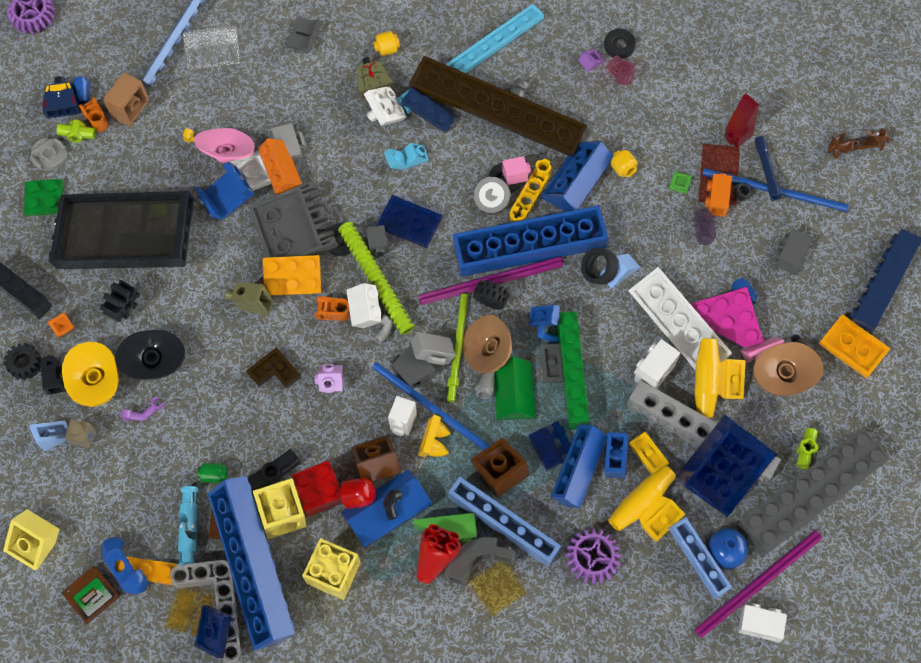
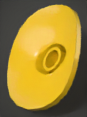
(90, 374)

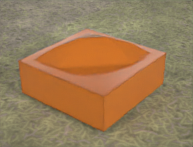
(61, 325)

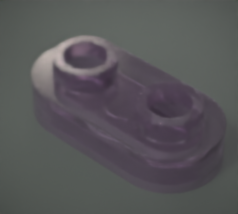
(704, 228)

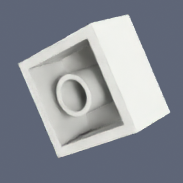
(657, 364)

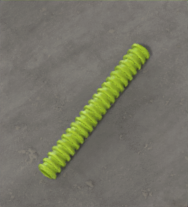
(376, 278)

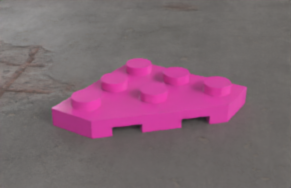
(731, 317)

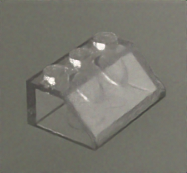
(212, 46)

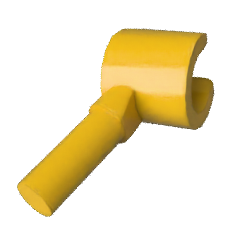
(188, 135)

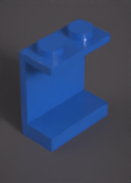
(226, 193)

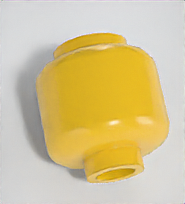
(386, 43)
(624, 163)

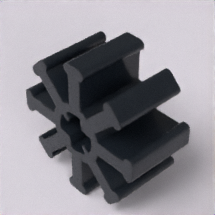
(119, 300)

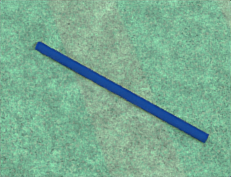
(784, 192)
(430, 406)

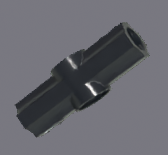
(281, 465)

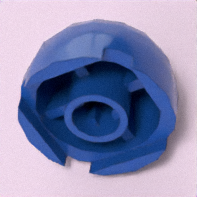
(728, 548)

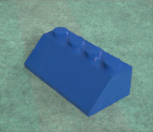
(577, 176)

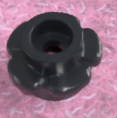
(745, 189)

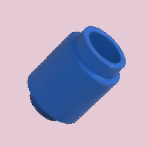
(741, 283)

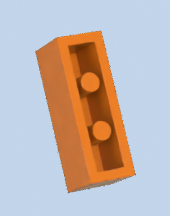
(279, 165)

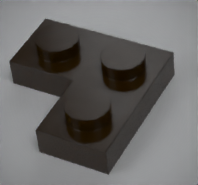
(273, 365)

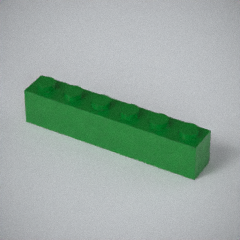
(572, 370)

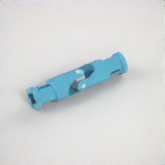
(188, 524)

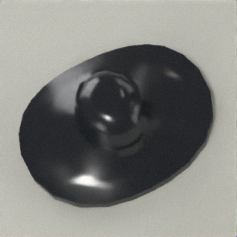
(150, 355)

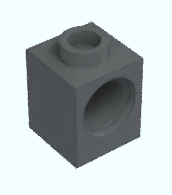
(377, 240)

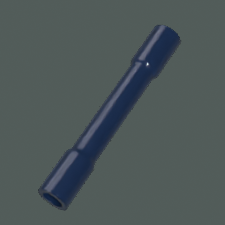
(772, 185)

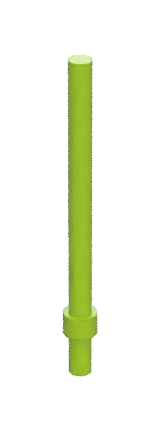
(453, 381)

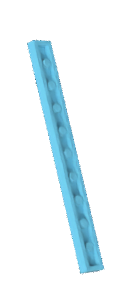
(492, 43)

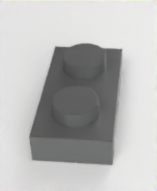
(551, 363)

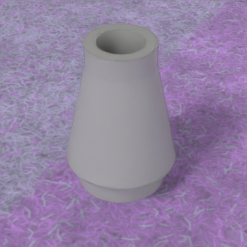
(485, 386)

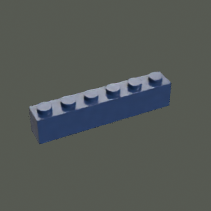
(886, 280)

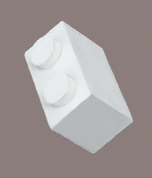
(364, 305)
(402, 416)
(762, 622)

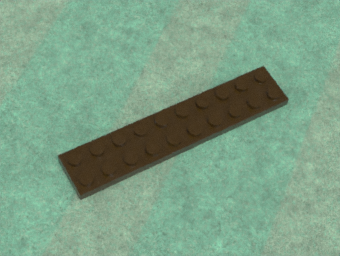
(498, 106)

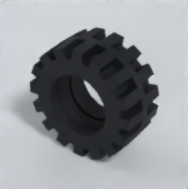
(491, 294)
(15, 354)

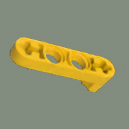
(533, 195)

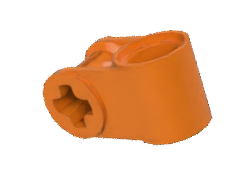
(95, 115)
(329, 308)

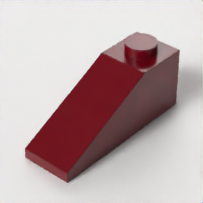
(742, 122)

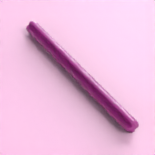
(499, 278)
(757, 584)

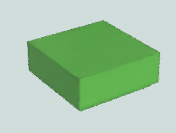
(680, 182)

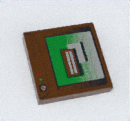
(90, 594)

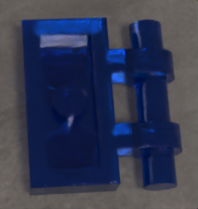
(546, 448)

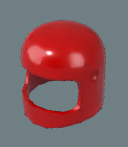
(357, 493)

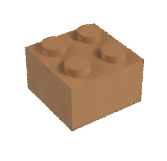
(126, 99)

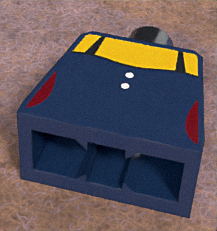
(60, 99)

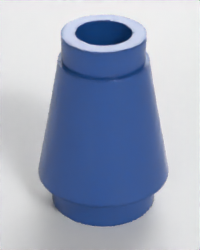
(81, 88)

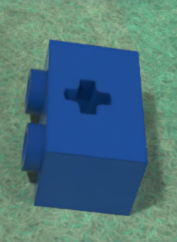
(616, 455)

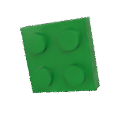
(42, 197)

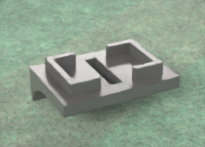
(306, 27)

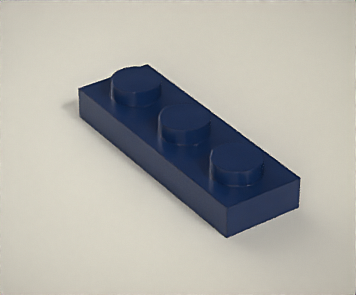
(428, 110)

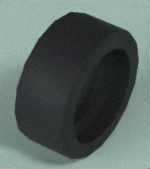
(588, 262)

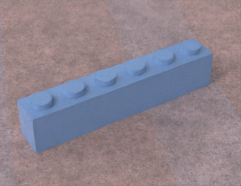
(504, 521)

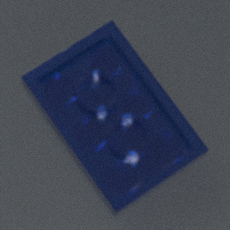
(409, 221)

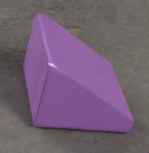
(591, 59)

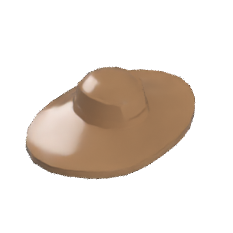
(487, 344)
(788, 369)

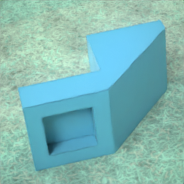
(408, 157)

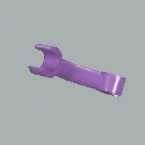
(129, 415)

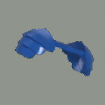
(130, 581)

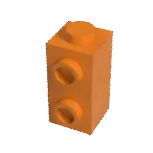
(719, 194)

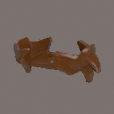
(874, 139)

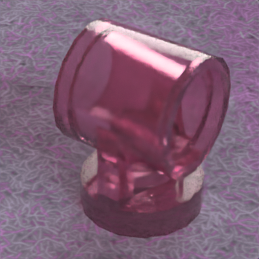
(618, 67)

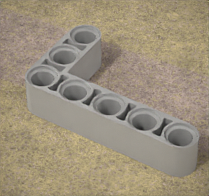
(221, 601)

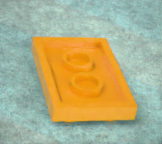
(292, 275)
(854, 346)

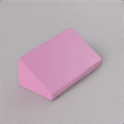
(752, 352)

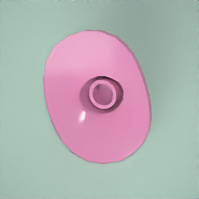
(225, 144)

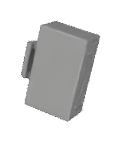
(288, 135)
(433, 348)

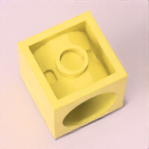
(280, 508)
(331, 569)

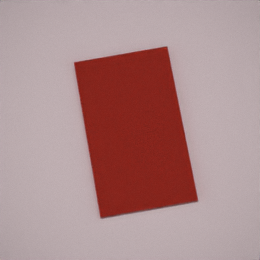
(720, 159)

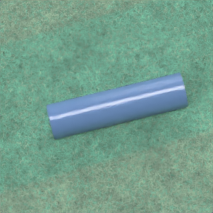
(700, 558)

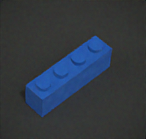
(579, 466)

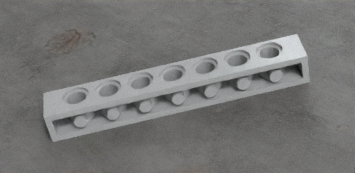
(679, 411)

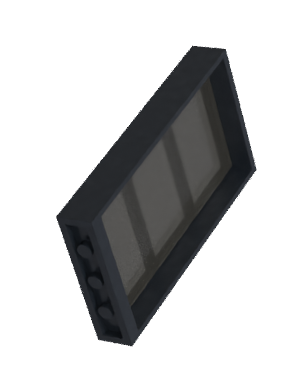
(122, 230)

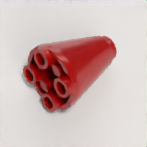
(436, 551)

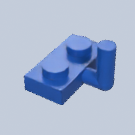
(544, 316)

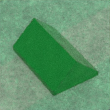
(514, 390)

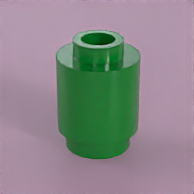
(212, 472)

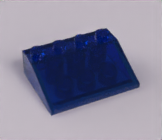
(725, 465)

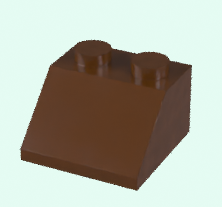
(376, 459)
(500, 467)

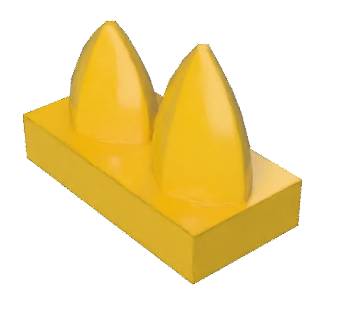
(429, 444)

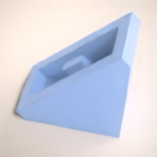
(626, 267)
(49, 434)

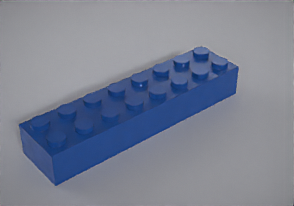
(529, 241)
(251, 563)

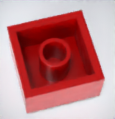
(317, 488)

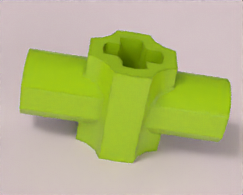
(76, 131)
(805, 456)

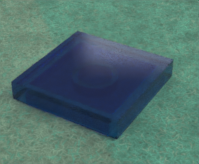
(212, 631)

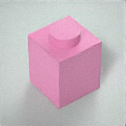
(515, 170)

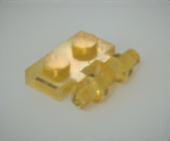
(182, 609)

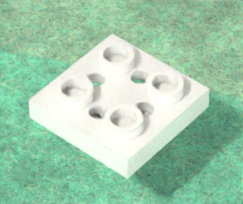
(384, 106)

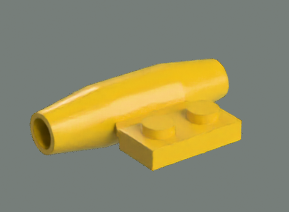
(716, 378)
(649, 506)

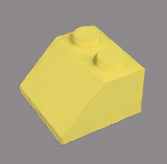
(30, 539)

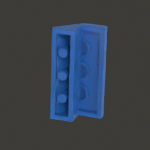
(372, 522)

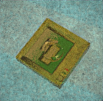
(497, 588)

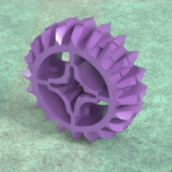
(30, 17)
(602, 559)

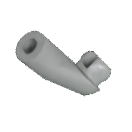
(385, 331)

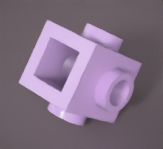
(330, 378)

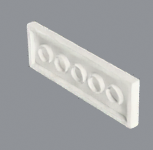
(675, 316)

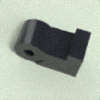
(51, 376)

